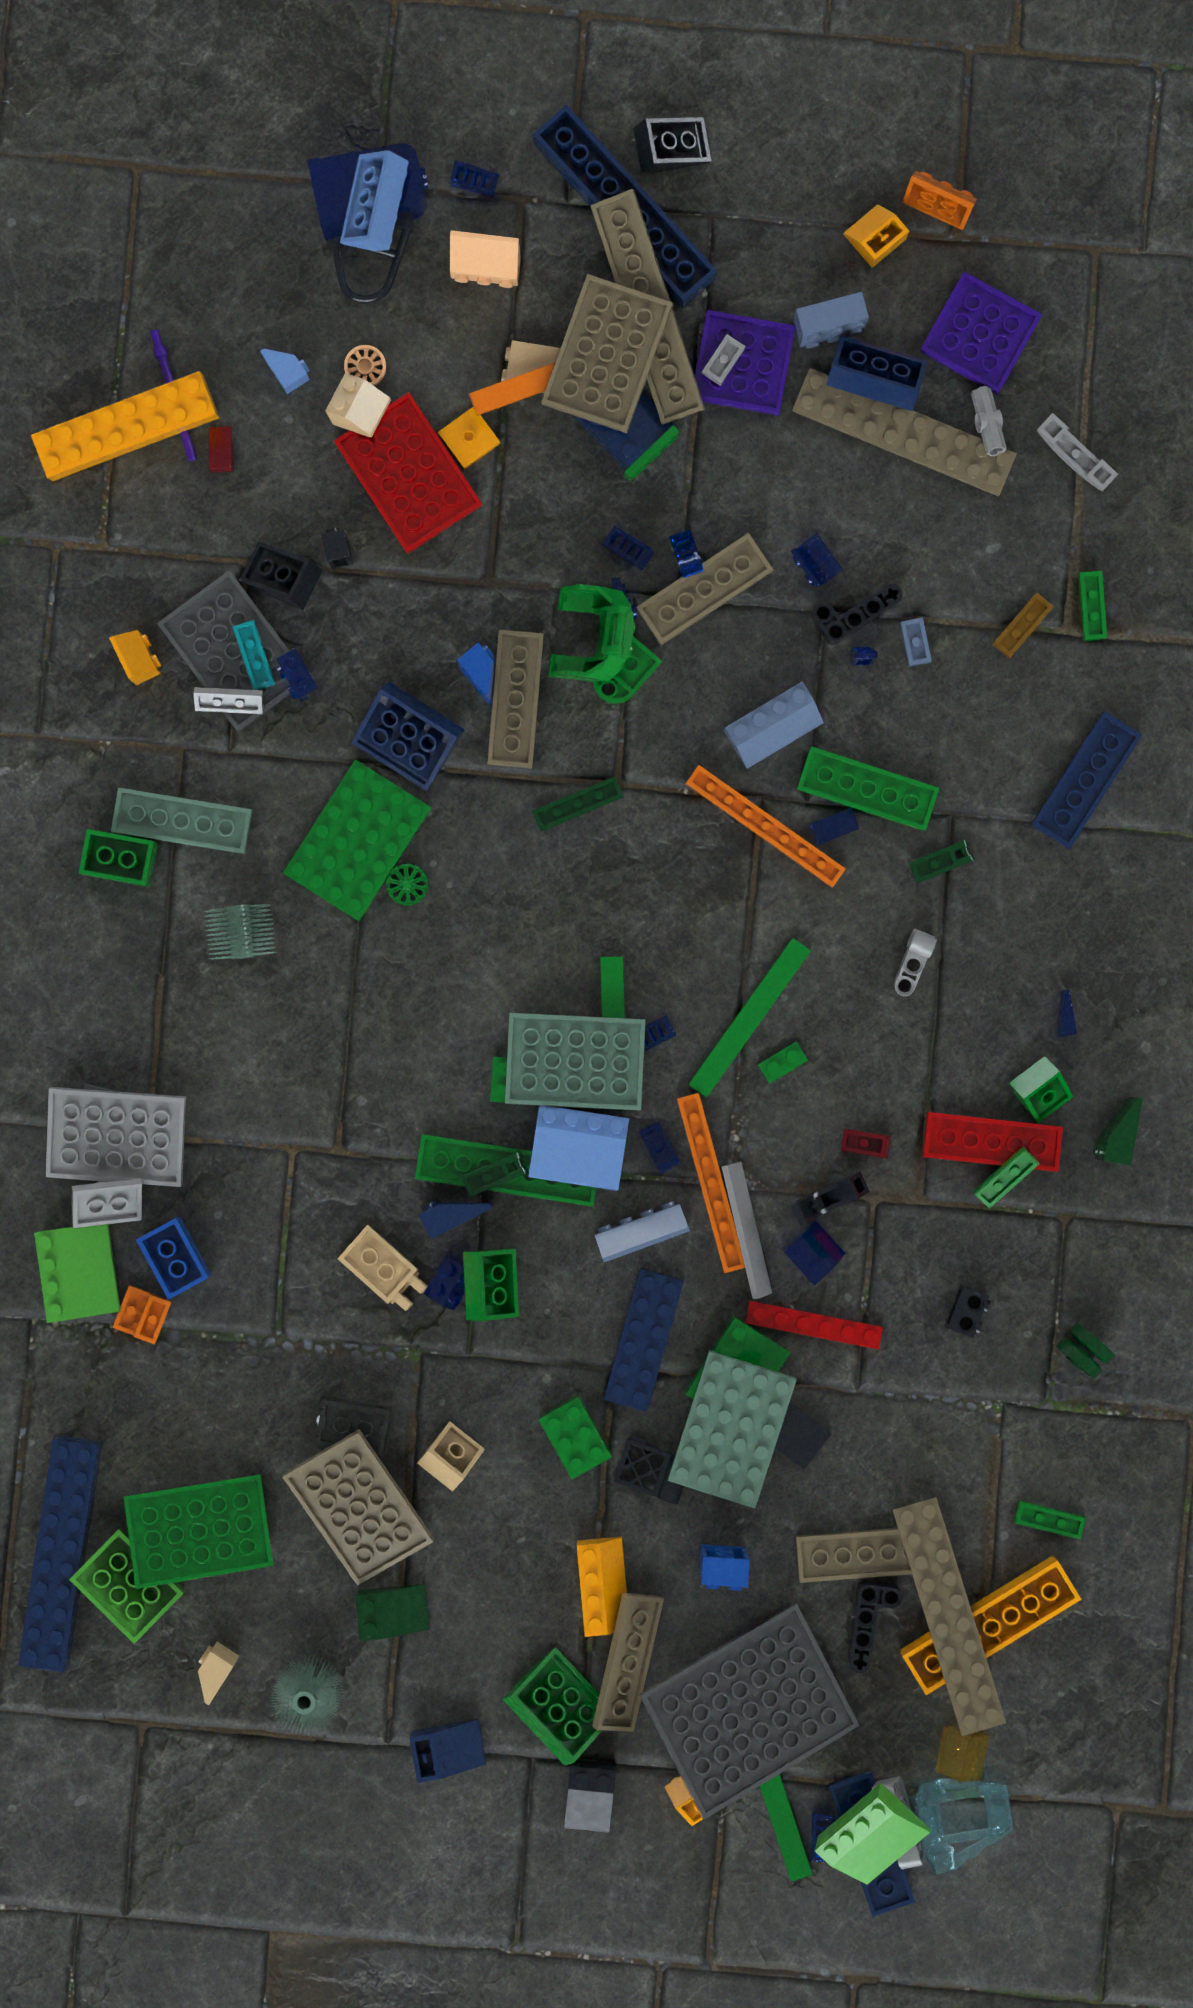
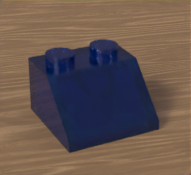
(814, 1252)

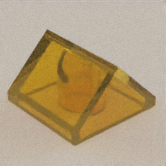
(962, 1755)

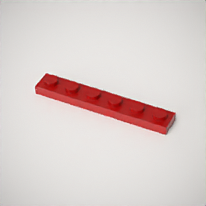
(814, 1324)

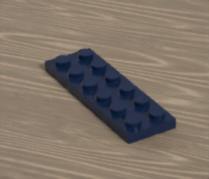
(1086, 780)
(643, 1340)
(891, 1887)

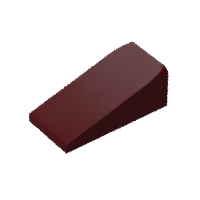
(220, 449)
(865, 1143)

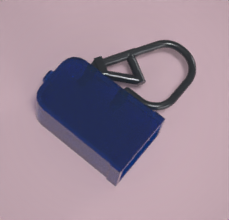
(332, 187)

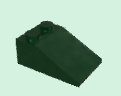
(1119, 1137)
(391, 1611)

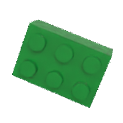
(118, 858)
(490, 1284)
(575, 1436)

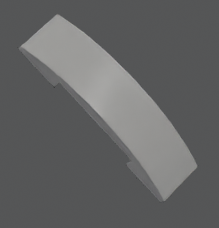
(1075, 453)

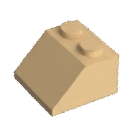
(357, 405)
(451, 1456)
(215, 1667)

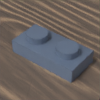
(915, 642)

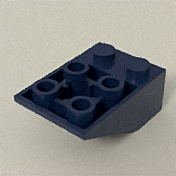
(446, 1750)

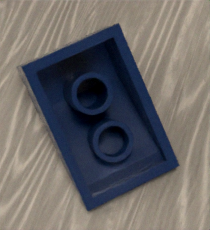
(447, 1215)

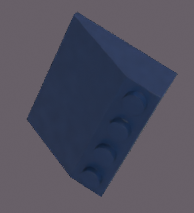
(642, 433)
(407, 735)

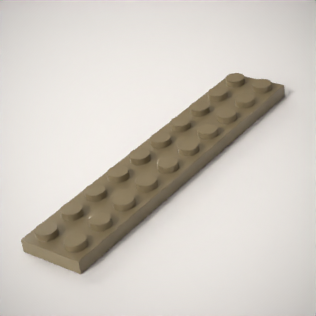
(637, 268)
(904, 434)
(949, 1616)

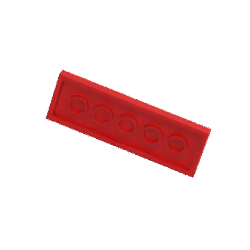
(990, 1140)

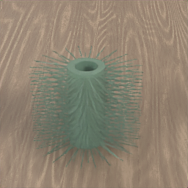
(240, 931)
(305, 1698)

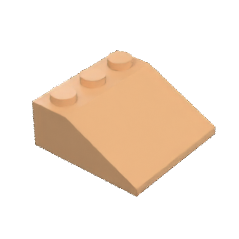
(484, 259)

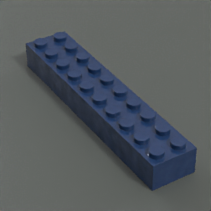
(600, 176)
(60, 1553)

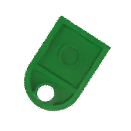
(631, 676)

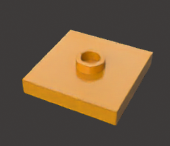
(469, 438)

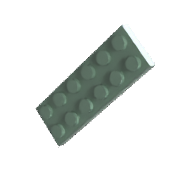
(181, 820)

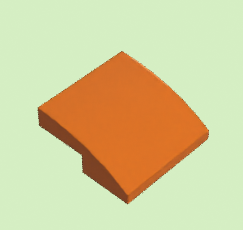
(142, 1314)

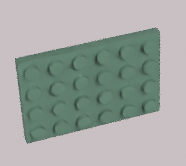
(575, 1061)
(732, 1429)

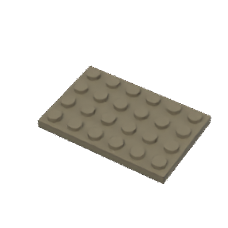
(607, 353)
(358, 1507)

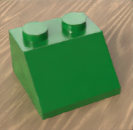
(1041, 1089)

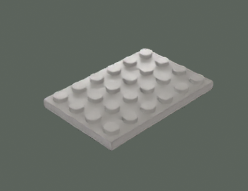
(115, 1136)

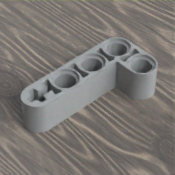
(914, 1856)

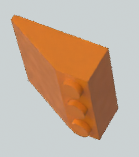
(939, 199)

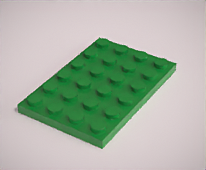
(357, 840)
(198, 1531)

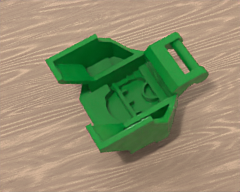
(615, 633)

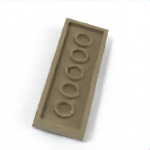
(700, 594)
(515, 699)
(851, 1555)
(628, 1662)

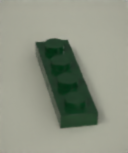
(577, 804)

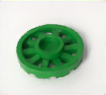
(407, 884)

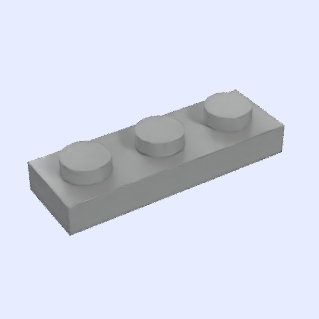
(228, 700)

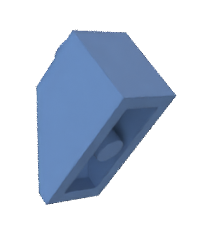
(287, 369)

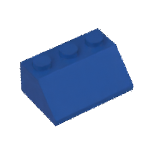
(479, 669)

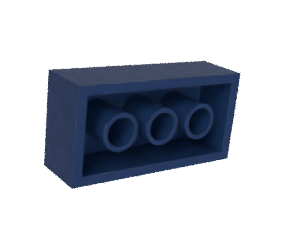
(876, 373)

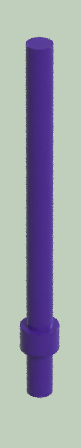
(161, 354)

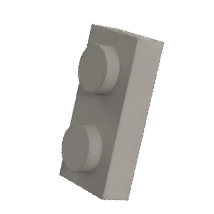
(723, 360)

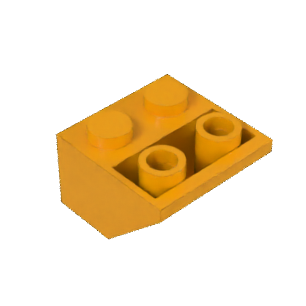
(877, 234)

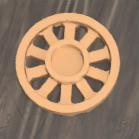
(365, 364)

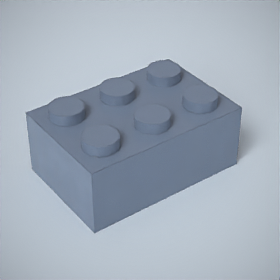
(830, 320)

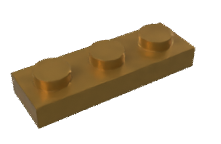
(1023, 625)

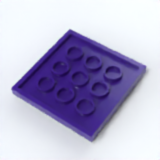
(980, 332)
(761, 370)

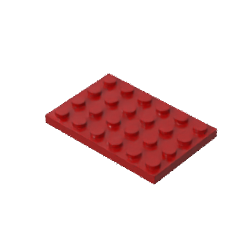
(409, 474)

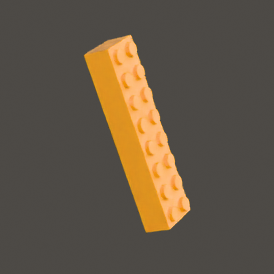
(125, 426)
(1001, 1617)

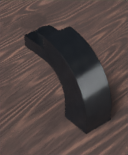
(829, 1198)

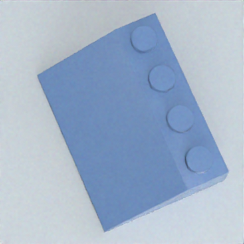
(578, 1147)

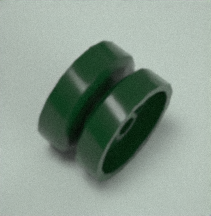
(1083, 1352)

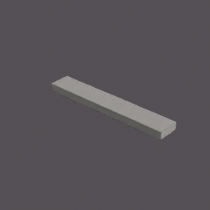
(746, 1230)

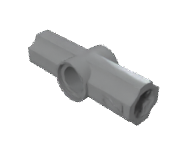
(988, 421)

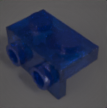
(816, 561)
(294, 669)
(447, 1284)

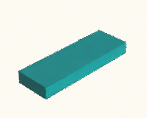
(254, 655)

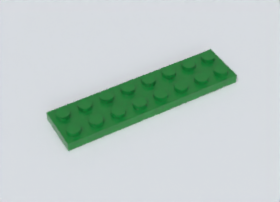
(448, 1159)

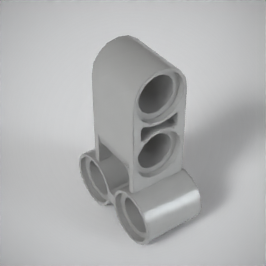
(919, 947)

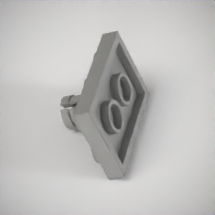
(106, 1203)

